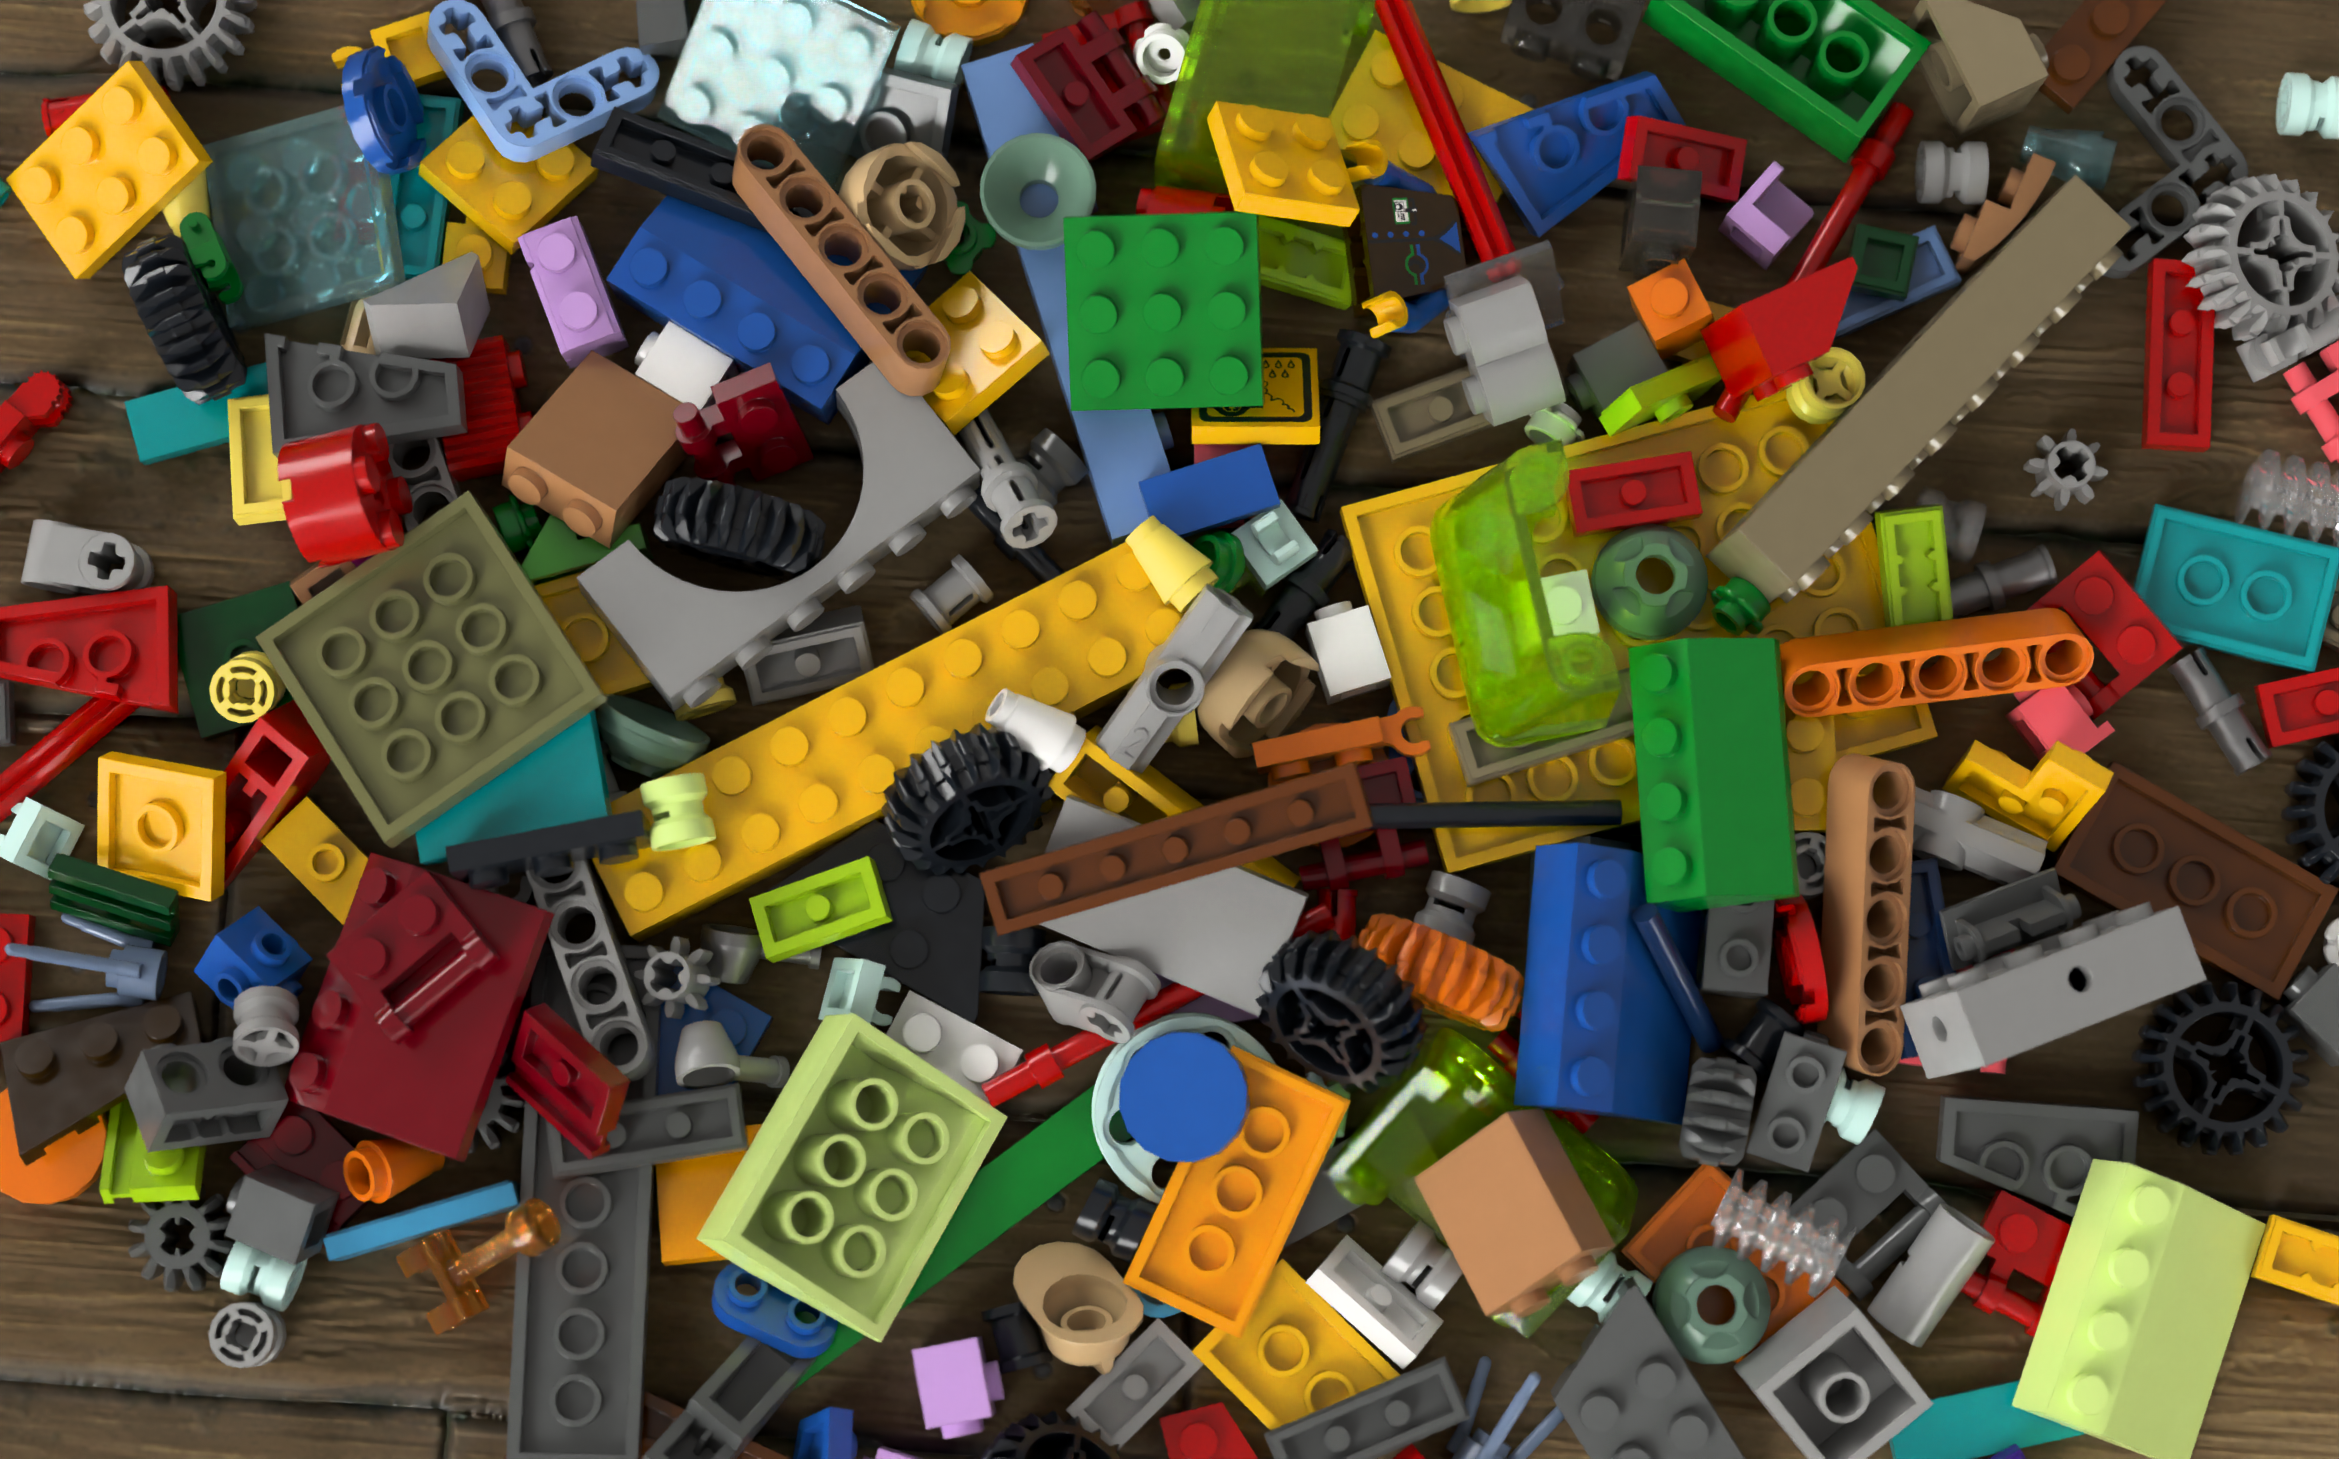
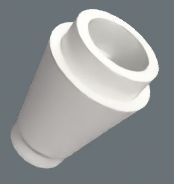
(1038, 728)

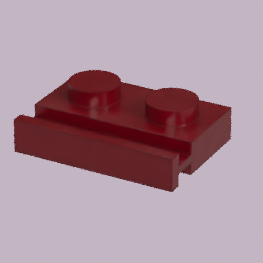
(567, 1080)
(309, 1147)

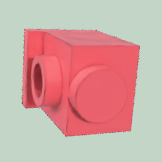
(2055, 716)

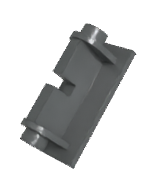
(2007, 918)
(1797, 1100)

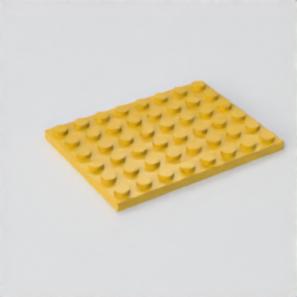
(1732, 472)

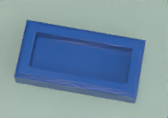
(1211, 492)

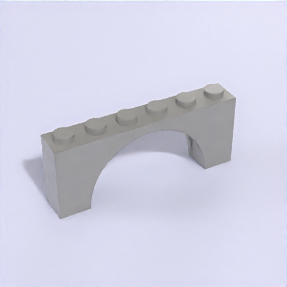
(695, 634)

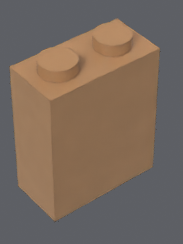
(596, 450)
(1515, 1214)

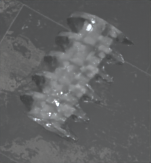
(2291, 493)
(1779, 1234)

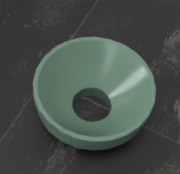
(1030, 161)
(1632, 608)
(647, 737)
(1677, 1296)

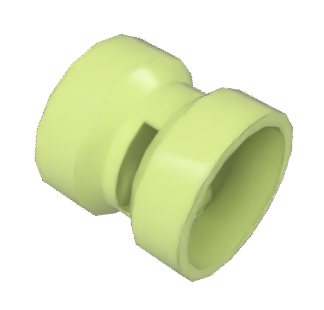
(678, 811)

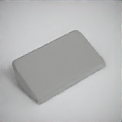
(813, 659)

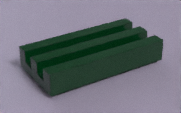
(114, 899)

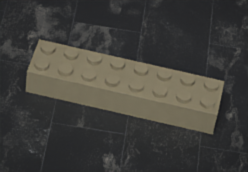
(1923, 394)

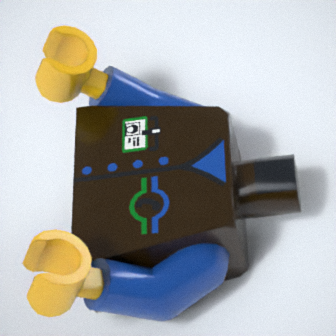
(1401, 244)

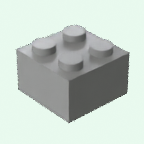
(1833, 1382)

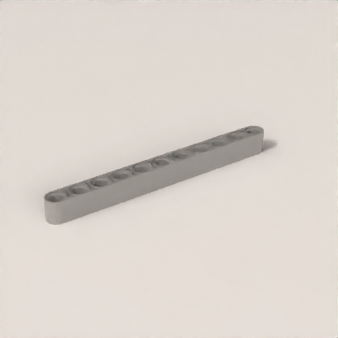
(581, 891)

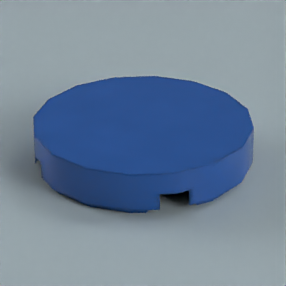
(383, 110)
(1184, 1097)

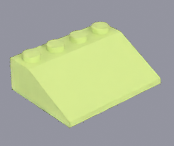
(853, 1176)
(2139, 1311)

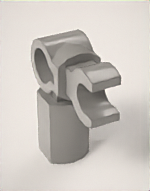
(2267, 356)

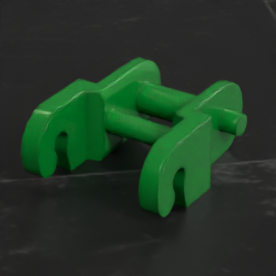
(211, 256)

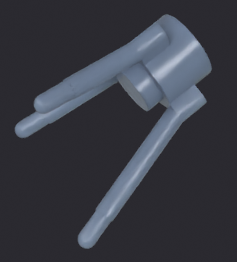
(135, 971)
(1492, 1445)

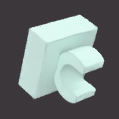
(1274, 545)
(38, 836)
(855, 989)

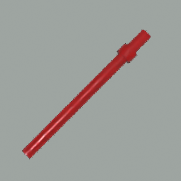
(1870, 165)
(1047, 1064)

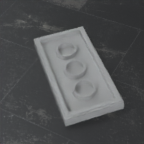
(1198, 932)

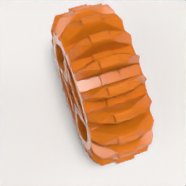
(1447, 972)

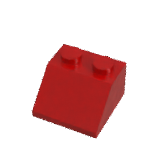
(1776, 336)

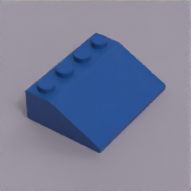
(742, 299)
(1595, 1007)

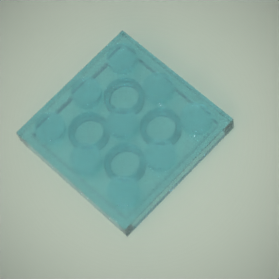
(784, 67)
(302, 218)

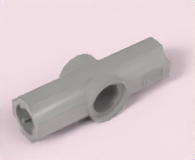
(1196, 646)
(1967, 839)

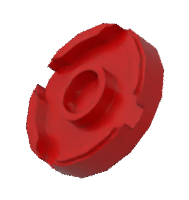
(1800, 960)

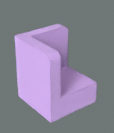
(1766, 218)

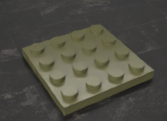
(431, 669)

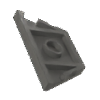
(1636, 1392)

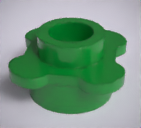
(977, 238)

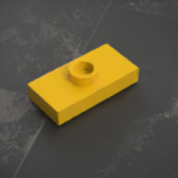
(319, 856)
(2299, 1259)

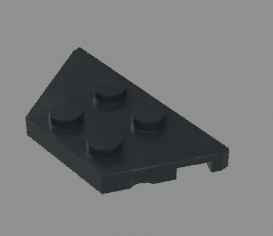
(934, 927)

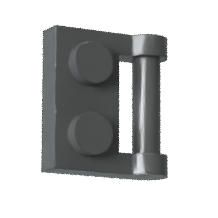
(1856, 1192)

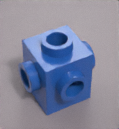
(252, 955)

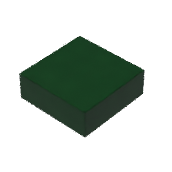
(1883, 261)

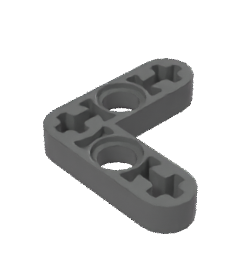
(2184, 158)

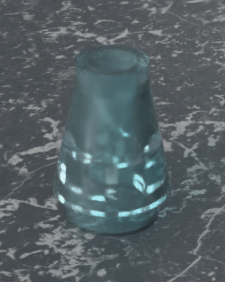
(2075, 152)

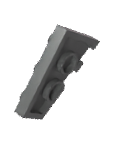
(907, 110)
(336, 388)
(2034, 1145)

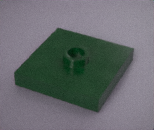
(219, 633)

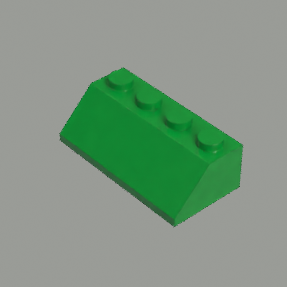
(1808, 61)
(1713, 772)

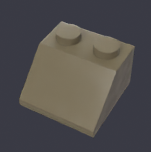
(1977, 62)

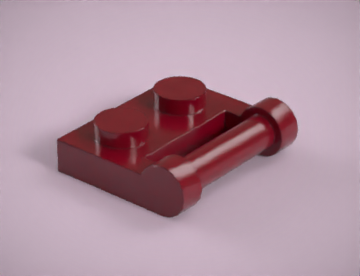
(402, 940)

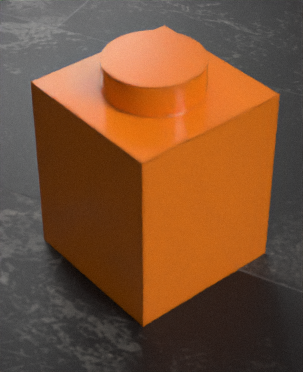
(1671, 308)

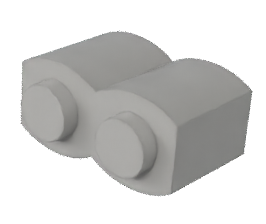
(1505, 351)

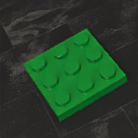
(1164, 310)

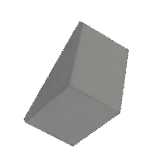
(431, 313)

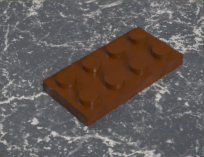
(2238, 899)

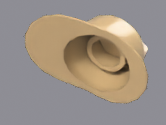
(1078, 1303)

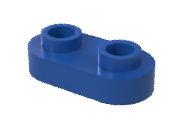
(770, 1315)

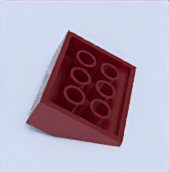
(441, 1075)

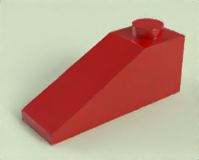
(268, 780)

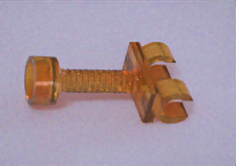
(528, 1230)

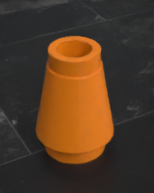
(387, 1167)

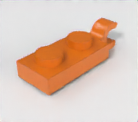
(1348, 742)

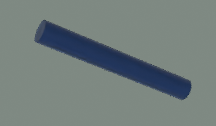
(1677, 977)

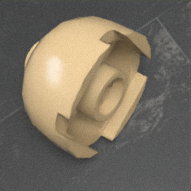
(906, 203)
(1256, 691)

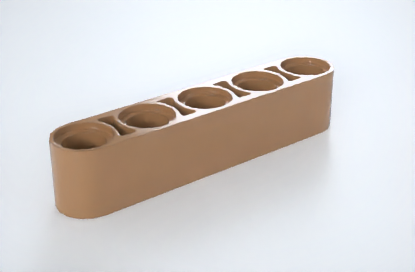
(838, 232)
(1867, 909)

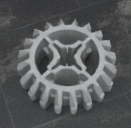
(152, 23)
(2278, 251)

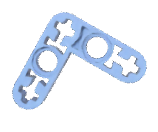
(519, 100)

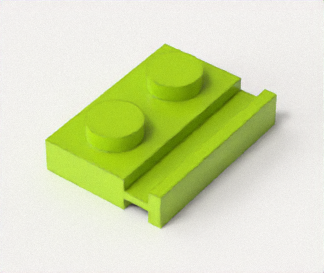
(142, 1174)

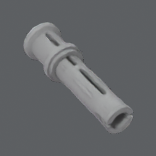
(1008, 485)

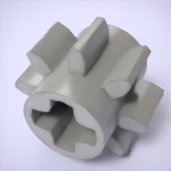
(2054, 455)
(659, 977)

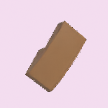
(1992, 224)

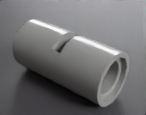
(1932, 1276)

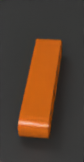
(1956, 674)

